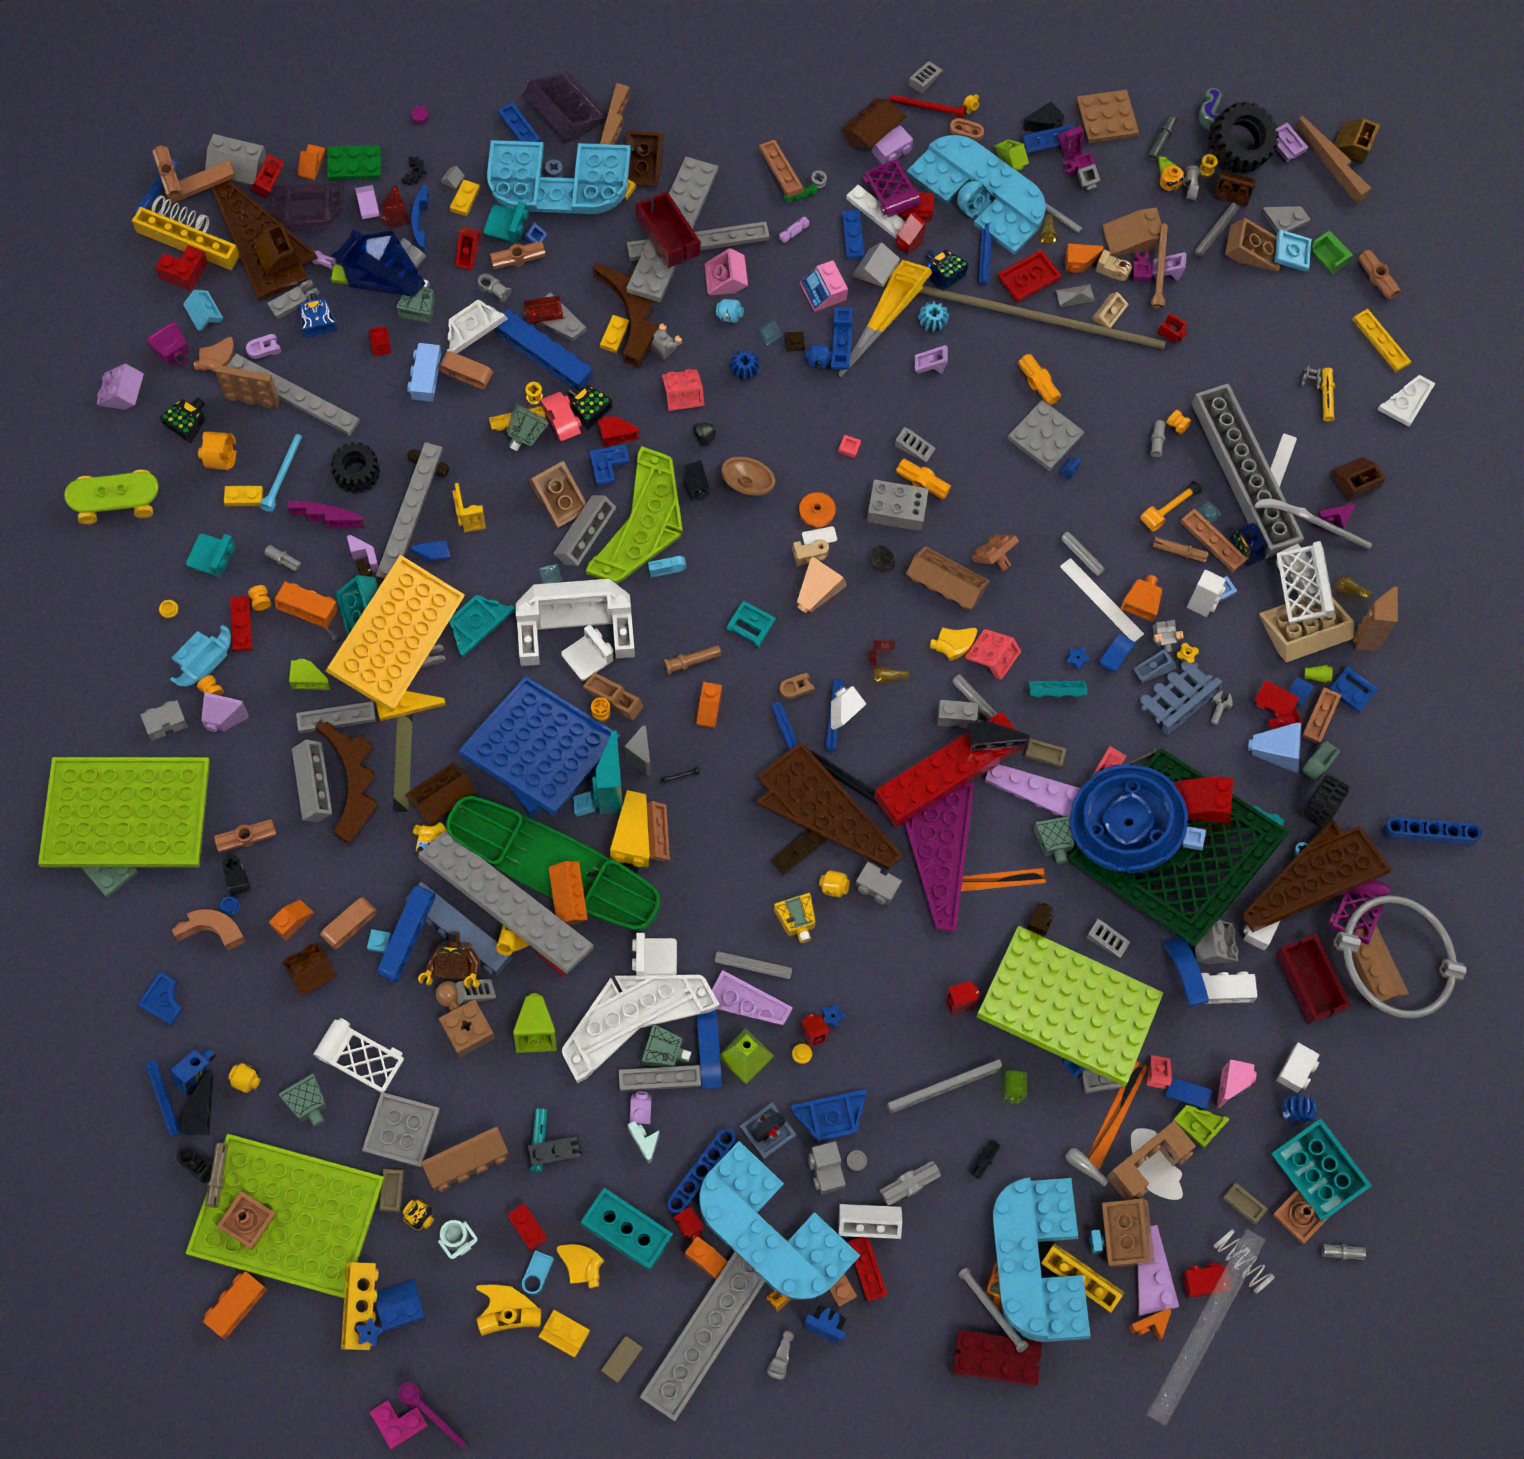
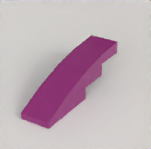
(333, 516)

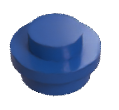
(229, 906)

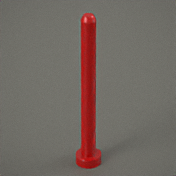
(928, 105)

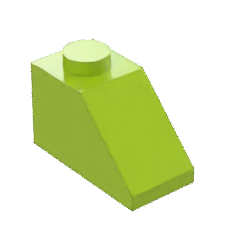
(1012, 153)
(307, 676)

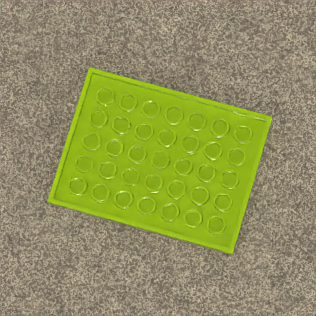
(125, 812)
(1070, 1005)
(318, 1219)

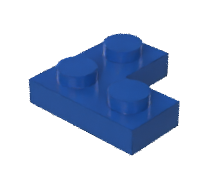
(604, 460)

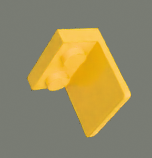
(471, 517)

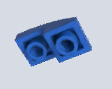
(1116, 653)
(1189, 1093)

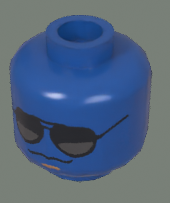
(818, 356)

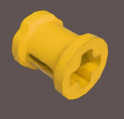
(1208, 165)
(529, 391)

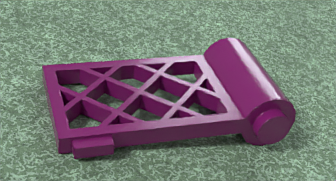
(899, 200)
(1365, 892)
(413, 1397)

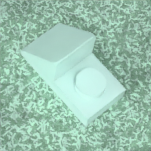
(646, 1145)

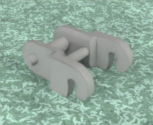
(1305, 376)

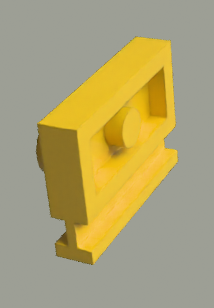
(564, 1333)

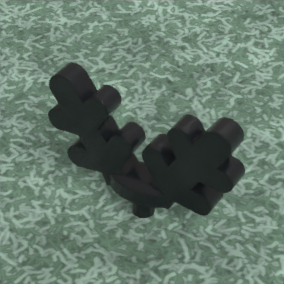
(416, 165)

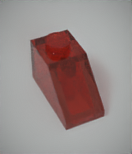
(394, 210)

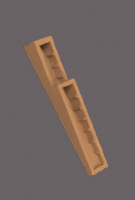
(614, 120)
(1334, 160)

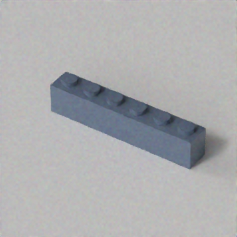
(448, 919)

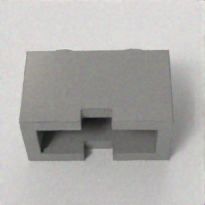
(956, 713)
(164, 719)
(877, 885)

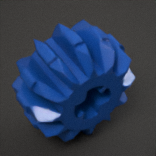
(744, 364)
(1299, 1109)

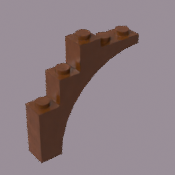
(639, 312)
(353, 756)

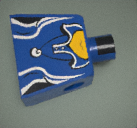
(316, 317)

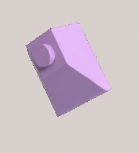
(222, 712)

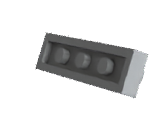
(337, 716)
(659, 1078)

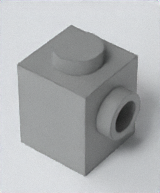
(1088, 177)

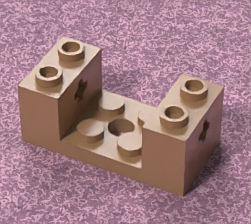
(1173, 1145)

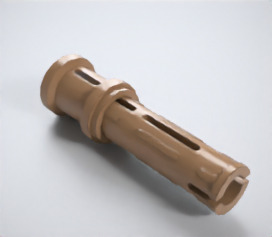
(683, 661)

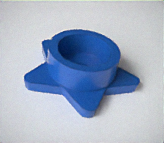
(1077, 662)
(838, 1015)
(363, 1329)

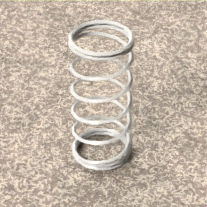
(200, 218)
(1223, 1240)

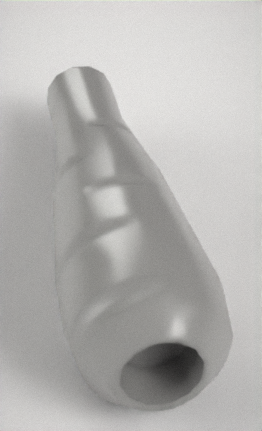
(1082, 1163)

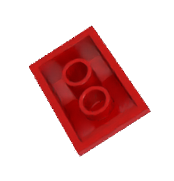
(1207, 798)

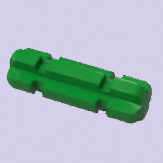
(811, 189)

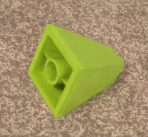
(534, 1027)
(745, 1056)

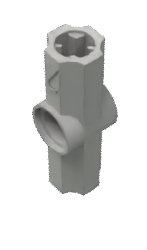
(910, 1183)

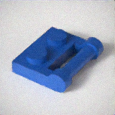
(1350, 694)

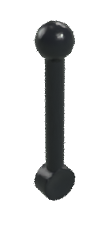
(696, 771)

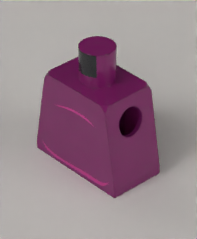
(169, 345)

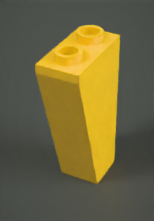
(631, 835)

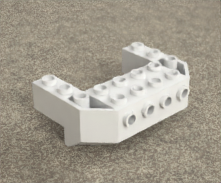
(573, 606)

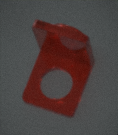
(877, 647)

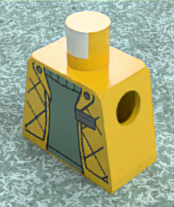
(796, 916)

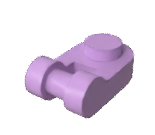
(256, 349)

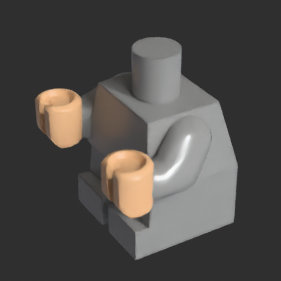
(663, 343)
(1166, 634)

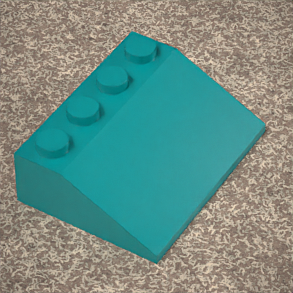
(607, 779)
(1321, 1170)

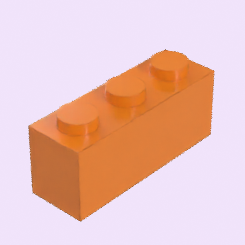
(306, 604)
(568, 892)
(234, 1305)

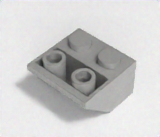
(1218, 945)

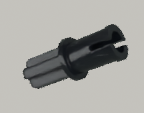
(985, 1159)

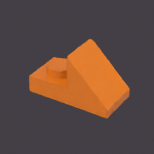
(310, 161)
(1157, 1322)

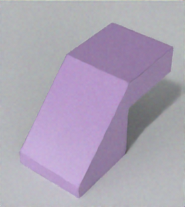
(367, 202)
(361, 549)

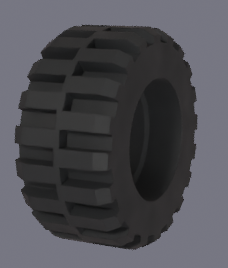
(1259, 125)

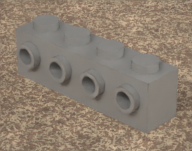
(584, 530)
(311, 781)

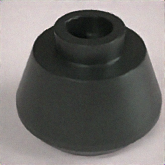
(704, 433)

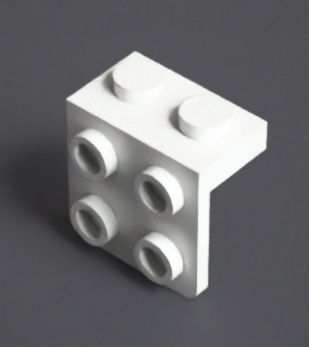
(588, 654)
(654, 956)

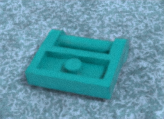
(753, 618)

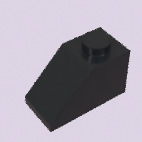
(1044, 118)
(695, 480)

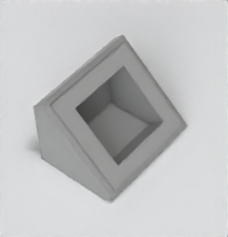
(453, 177)

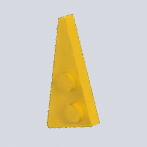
(410, 703)

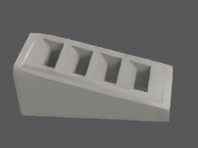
(919, 86)
(912, 437)
(1105, 944)
(462, 995)

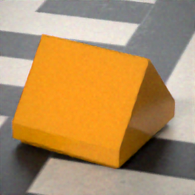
(777, 1300)

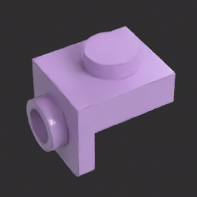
(641, 1107)

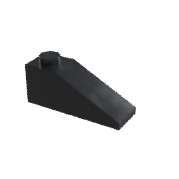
(989, 735)
(197, 1112)

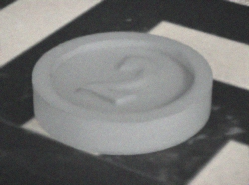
(856, 1160)

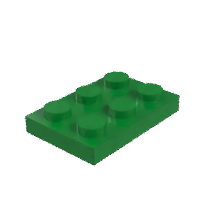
(354, 163)

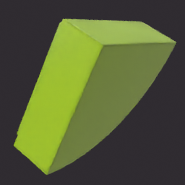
(1163, 162)
(338, 275)

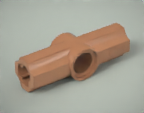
(165, 165)
(526, 252)
(1383, 280)
(232, 839)

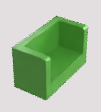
(1331, 252)

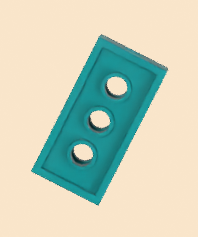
(626, 1215)

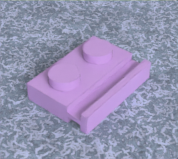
(1289, 143)

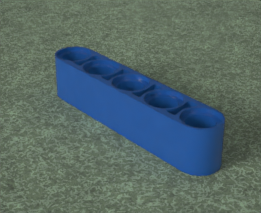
(1440, 827)
(406, 933)
(703, 1162)

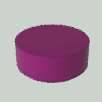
(419, 115)

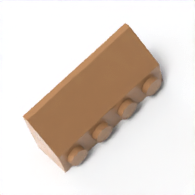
(947, 577)
(1378, 622)
(1378, 969)
(465, 1159)

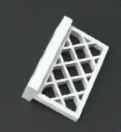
(1321, 576)

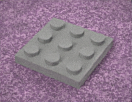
(1046, 435)
(401, 1129)

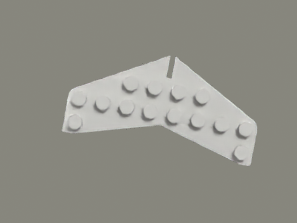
(642, 1003)

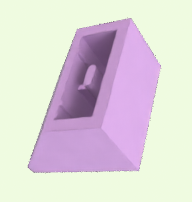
(120, 387)

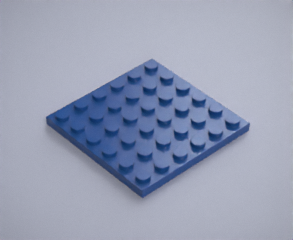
(538, 745)

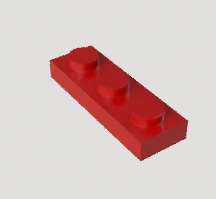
(241, 623)
(868, 1269)

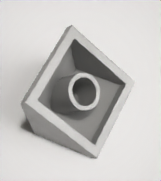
(877, 265)
(637, 751)

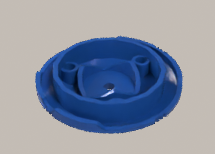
(1108, 802)

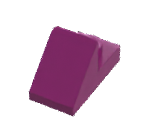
(1071, 142)
(1338, 515)

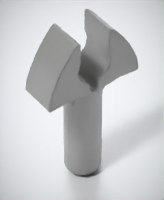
(1220, 706)

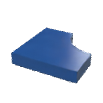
(160, 999)

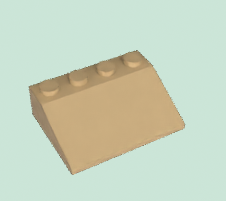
(1306, 636)

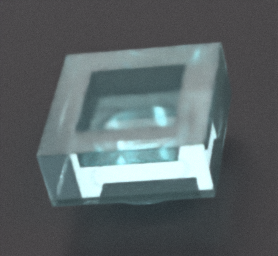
(769, 332)
(1209, 512)
(550, 574)

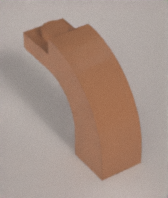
(210, 921)

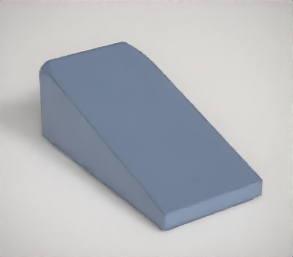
(1155, 666)

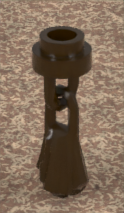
(442, 470)

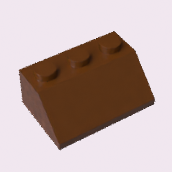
(872, 123)
(440, 793)

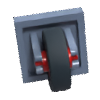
(767, 1131)

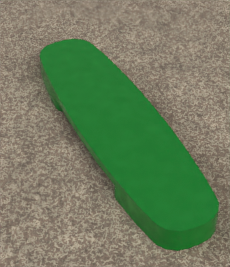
(528, 849)

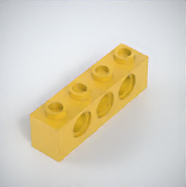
(1095, 1285)
(352, 1295)

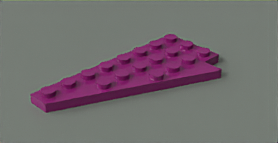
(939, 850)

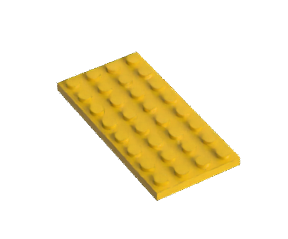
(395, 633)

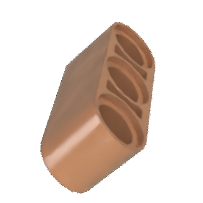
(465, 370)
(348, 923)

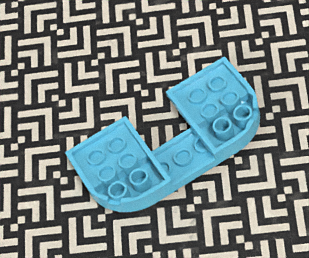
(957, 160)
(596, 188)
(730, 1208)
(1036, 1305)

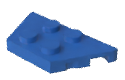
(831, 1116)

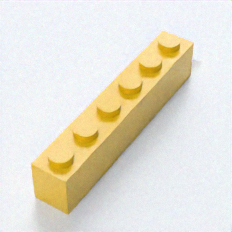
(180, 236)

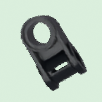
(236, 879)
(198, 1166)

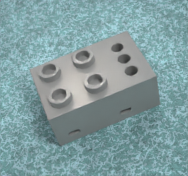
(897, 505)

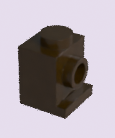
(1041, 919)

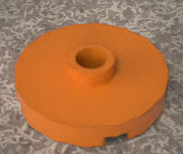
(813, 517)

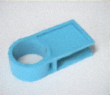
(667, 566)
(539, 1268)

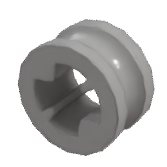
(821, 175)

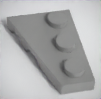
(567, 327)

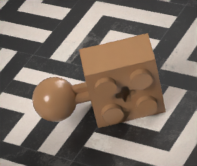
(462, 1016)

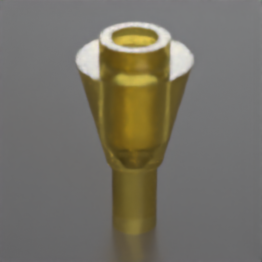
(1048, 233)
(1349, 585)
(884, 674)

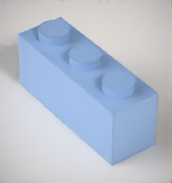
(424, 372)

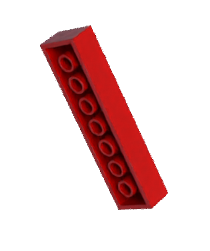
(939, 776)

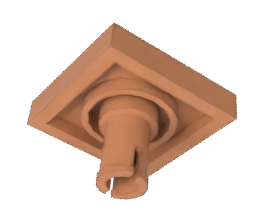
(995, 550)
(1298, 1217)
(246, 1220)

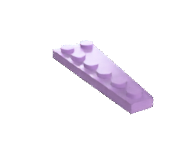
(1039, 790)

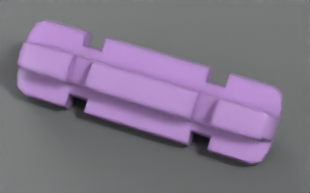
(794, 229)

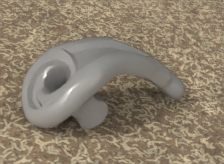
(778, 1365)

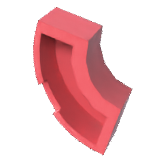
(561, 416)

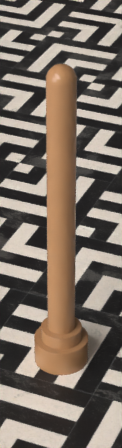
(1158, 299)

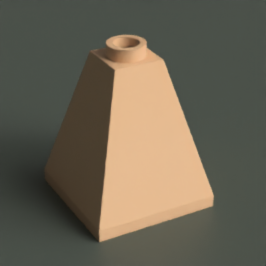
(818, 586)

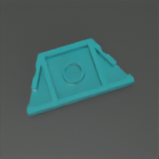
(477, 621)

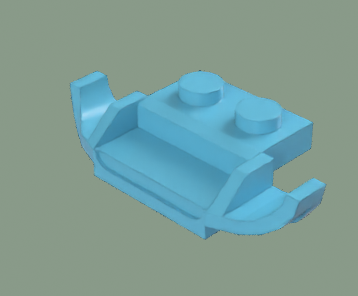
(201, 656)

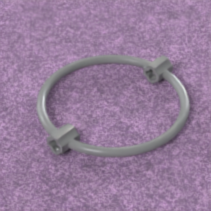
(1449, 969)

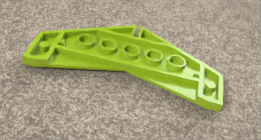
(646, 531)

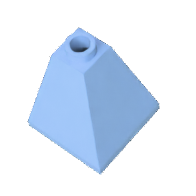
(1279, 746)

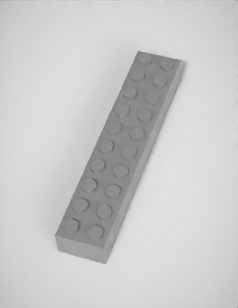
(1245, 467)

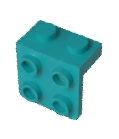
(506, 222)
(211, 554)

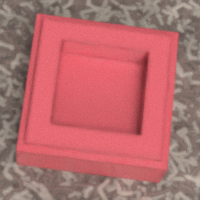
(849, 446)

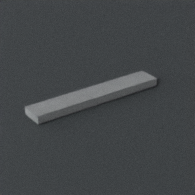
(944, 1086)

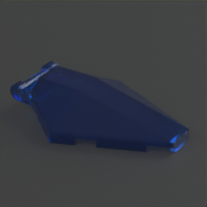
(379, 264)

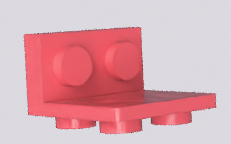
(683, 389)
(994, 651)

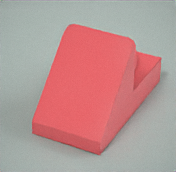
(1111, 758)
(1159, 1072)

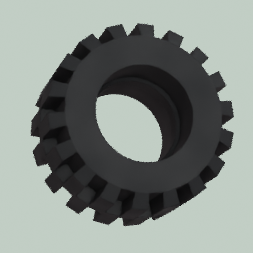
(355, 454)
(1326, 800)

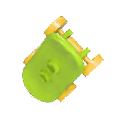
(112, 493)

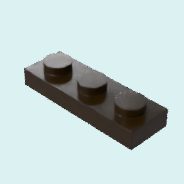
(797, 851)

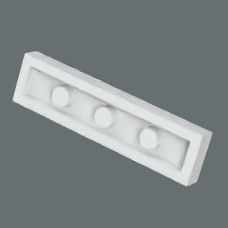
(871, 207)

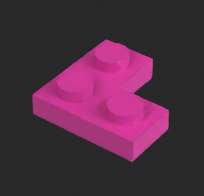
(396, 1429)

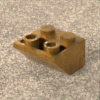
(1356, 138)

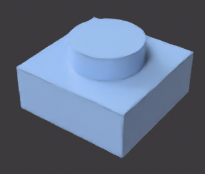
(1230, 589)
(1194, 838)

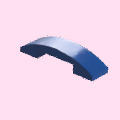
(420, 203)
(842, 338)
(1188, 971)
(709, 1050)

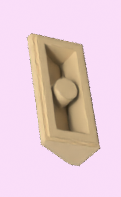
(1110, 310)

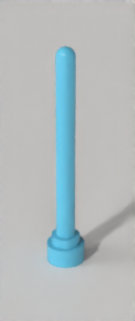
(268, 503)

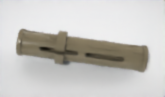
(216, 1178)

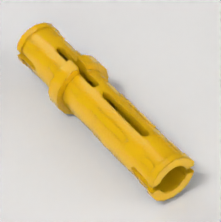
(1327, 375)

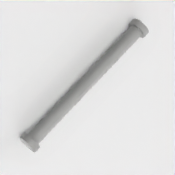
(1021, 1345)

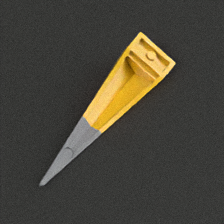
(901, 288)

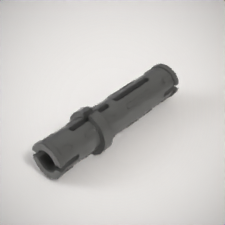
(1164, 133)

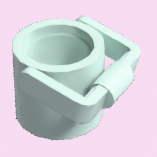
(455, 1238)

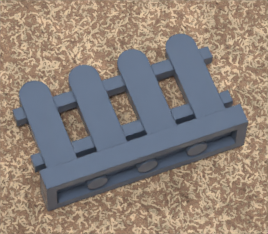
(1182, 710)

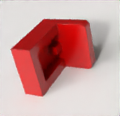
(380, 341)

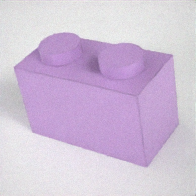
(893, 145)

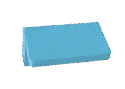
(202, 309)

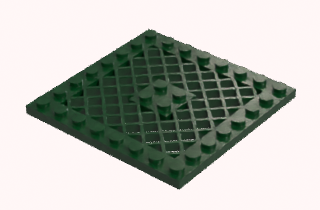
(1214, 906)

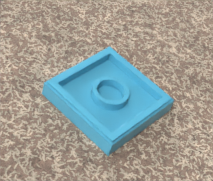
(1292, 250)

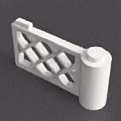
(338, 1038)

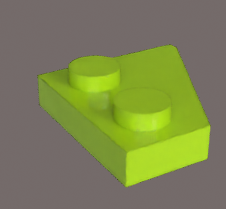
(1200, 1124)

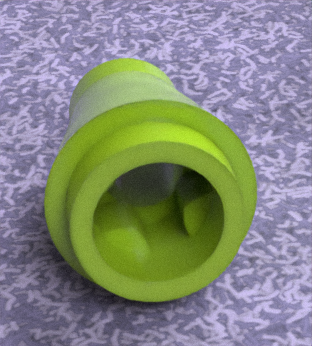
(1319, 673)

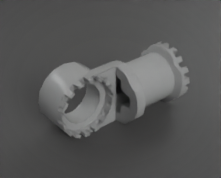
(1190, 181)
(495, 287)

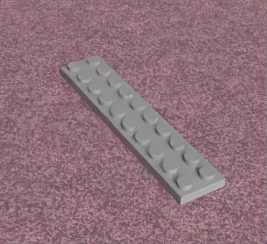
(689, 193)
(506, 902)
(703, 1338)

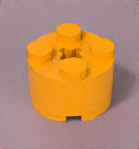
(217, 450)

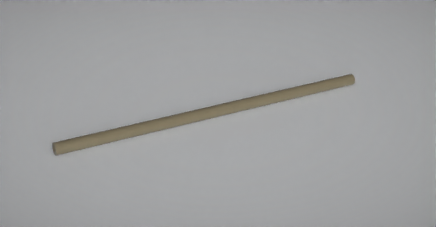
(1043, 317)

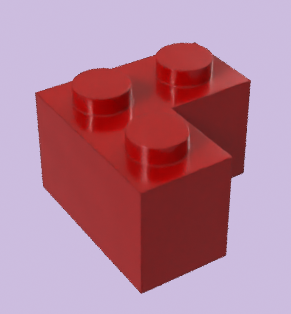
(182, 271)

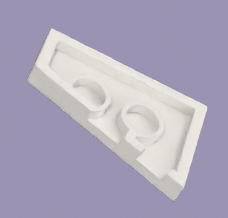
(1408, 401)

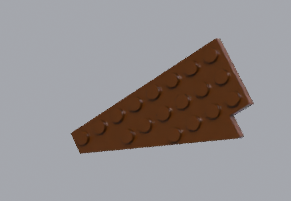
(246, 224)
(815, 801)
(1321, 871)

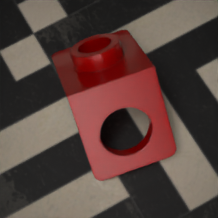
(1285, 720)

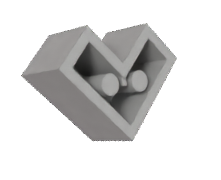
(826, 1164)

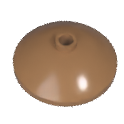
(748, 476)

